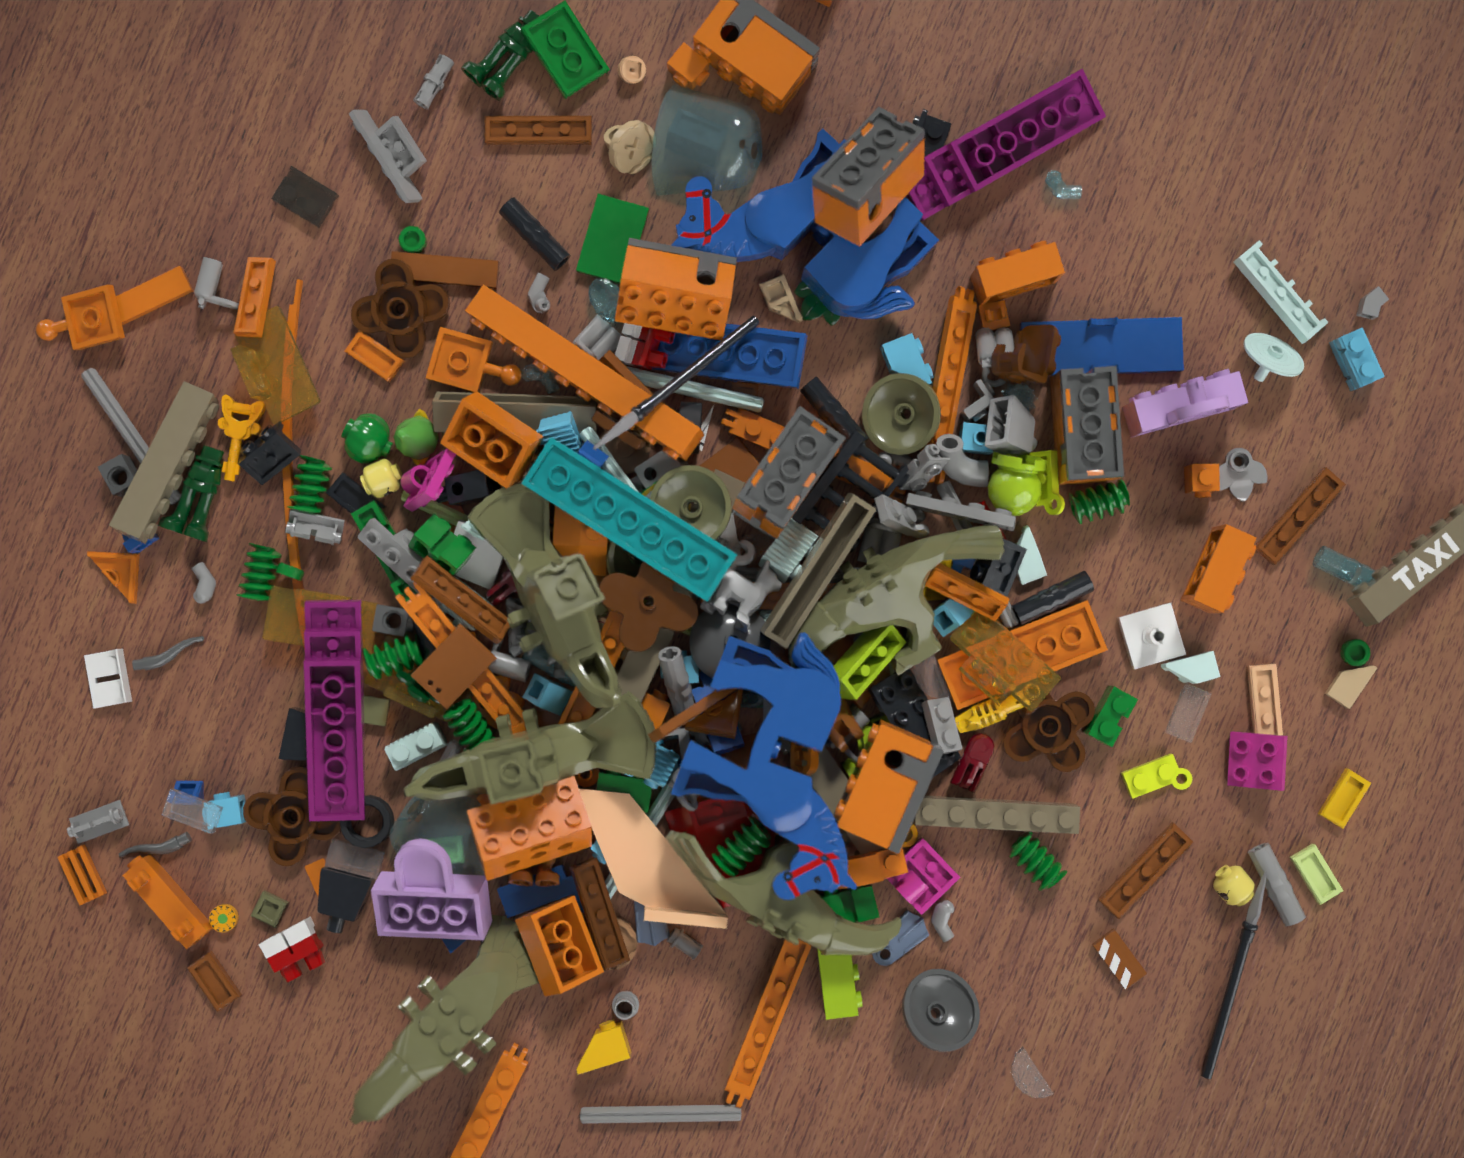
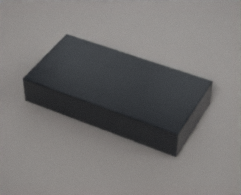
(350, 494)

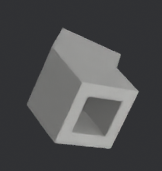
(1370, 304)

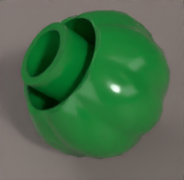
(367, 438)

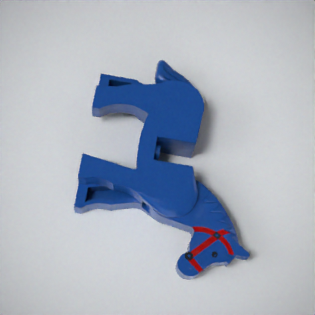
(775, 221)
(802, 712)

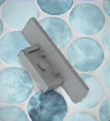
(393, 150)
(393, 550)

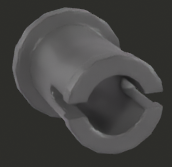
(684, 943)

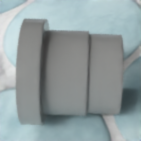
(629, 997)

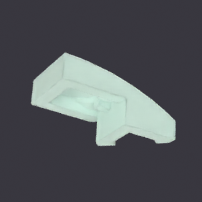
(1032, 564)
(1194, 668)

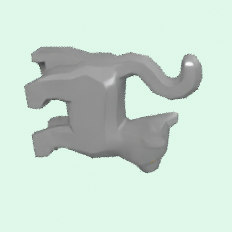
(742, 592)

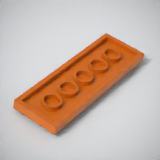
(1056, 639)

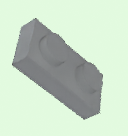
(942, 724)

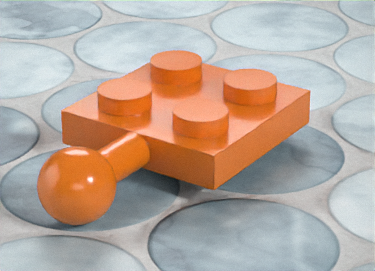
(90, 319)
(462, 361)

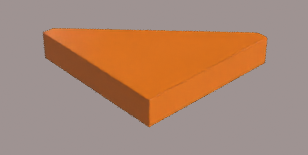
(121, 571)
(720, 718)

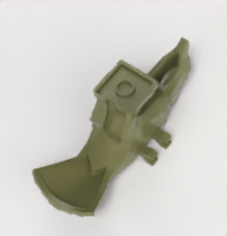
(555, 591)
(892, 593)
(542, 756)
(800, 918)
(448, 1021)

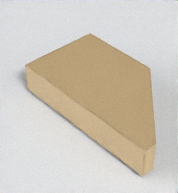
(780, 299)
(1349, 685)

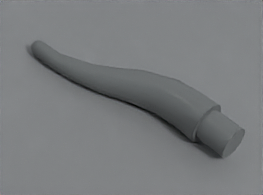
(160, 660)
(162, 848)

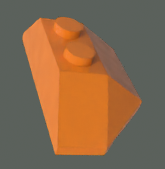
(575, 537)

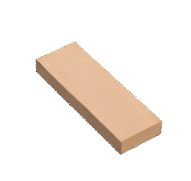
(1264, 699)

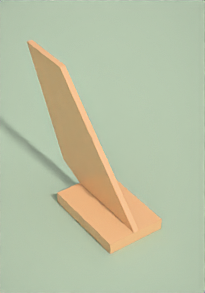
(646, 864)

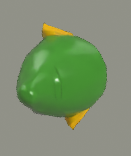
(416, 437)

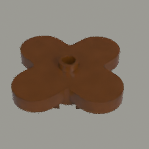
(380, 311)
(642, 623)
(1062, 744)
(273, 813)

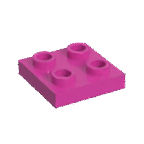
(431, 478)
(1257, 760)
(927, 876)

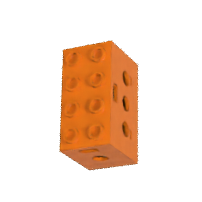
(530, 829)

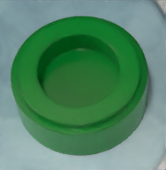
(412, 239)
(290, 571)
(1355, 652)

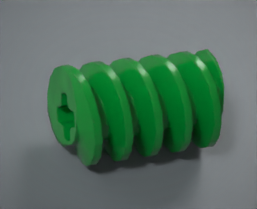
(310, 485)
(1099, 500)
(259, 572)
(393, 658)
(468, 724)
(743, 848)
(1037, 861)

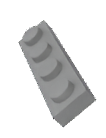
(950, 508)

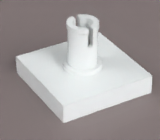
(1151, 636)

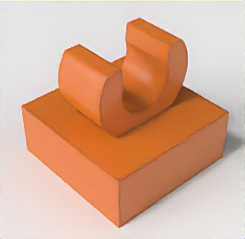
(994, 315)

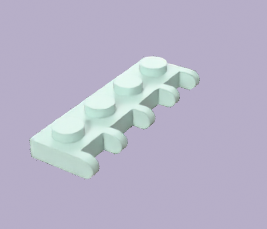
(1279, 293)

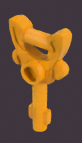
(238, 430)

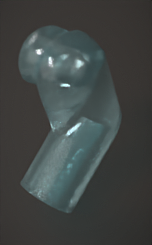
(1060, 189)
(532, 373)

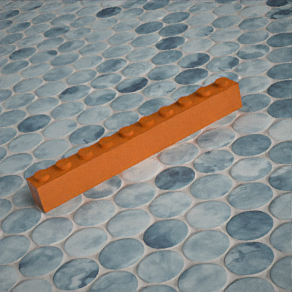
(581, 371)

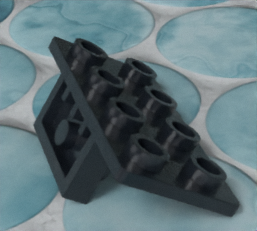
(901, 705)

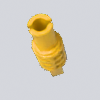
(986, 714)

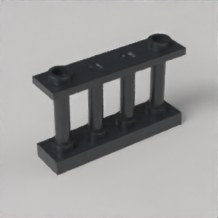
(839, 467)

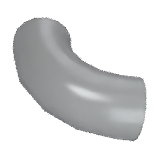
(960, 467)

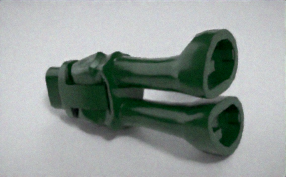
(511, 42)
(202, 478)

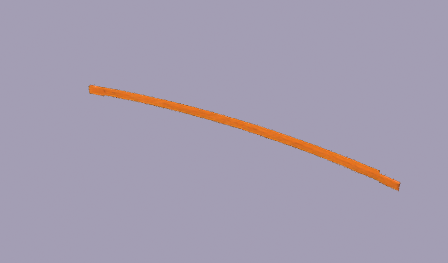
(293, 548)

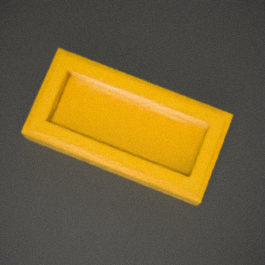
(1344, 798)

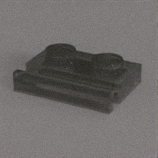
(305, 197)

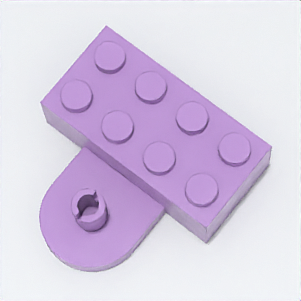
(1184, 404)
(429, 899)

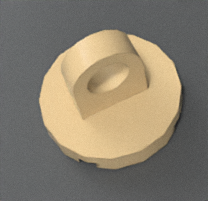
(629, 146)

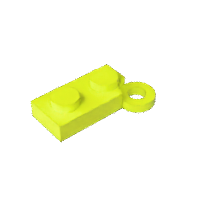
(1050, 483)
(1155, 775)

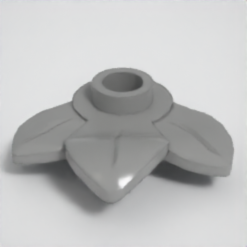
(1241, 478)

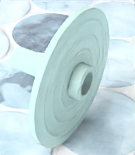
(1272, 356)

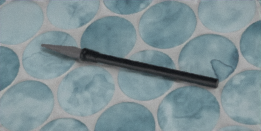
(647, 406)
(1246, 938)

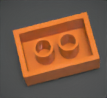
(1017, 272)
(491, 439)
(1219, 569)
(559, 946)

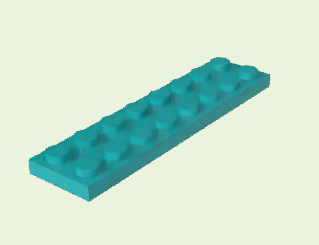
(629, 519)

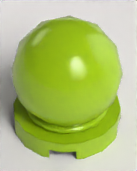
(1015, 482)

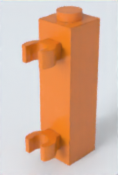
(167, 900)

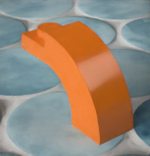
(875, 866)

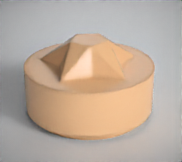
(631, 69)

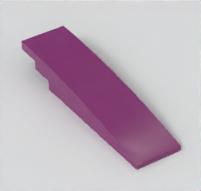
(1006, 143)
(334, 709)

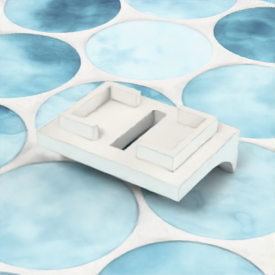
(103, 665)

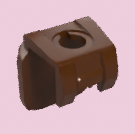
(1031, 358)

